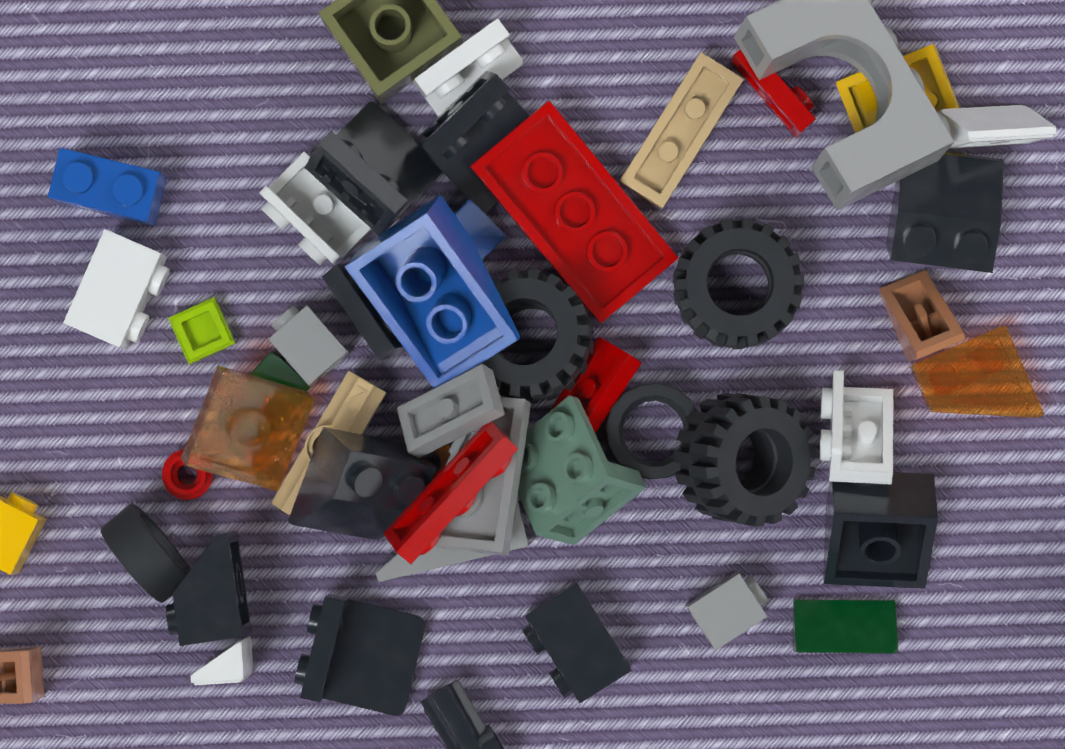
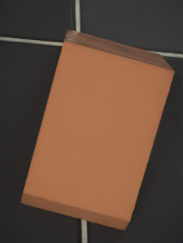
(920, 316)
(21, 675)

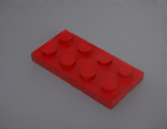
(574, 211)

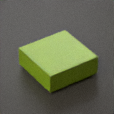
(202, 331)

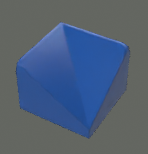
(480, 227)

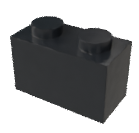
(576, 643)

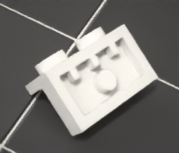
(465, 64)

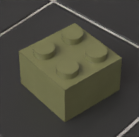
(391, 39)

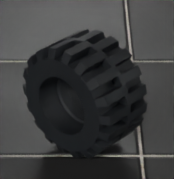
(769, 252)
(572, 344)
(778, 465)

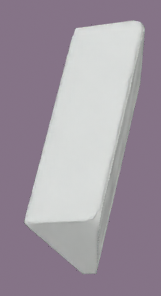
(996, 126)
(229, 667)

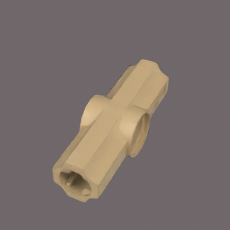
(348, 411)

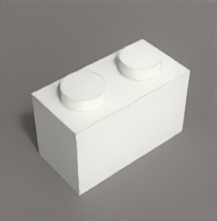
(117, 290)

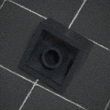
(948, 214)
(358, 484)
(880, 532)
(212, 596)

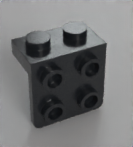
(360, 655)

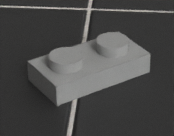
(450, 411)

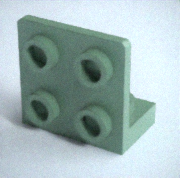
(567, 479)

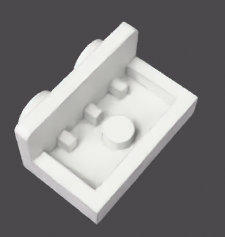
(322, 219)
(859, 432)

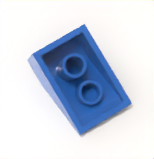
(434, 292)

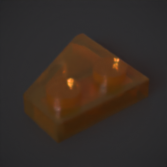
(978, 379)

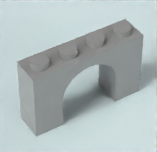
(906, 126)

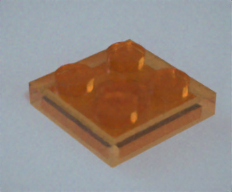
(247, 428)

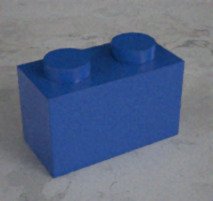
(107, 187)

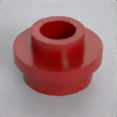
(176, 487)

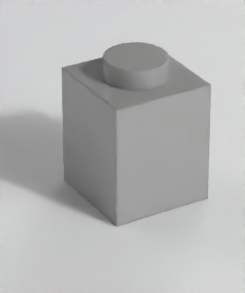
(307, 344)
(728, 609)

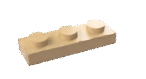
(681, 130)

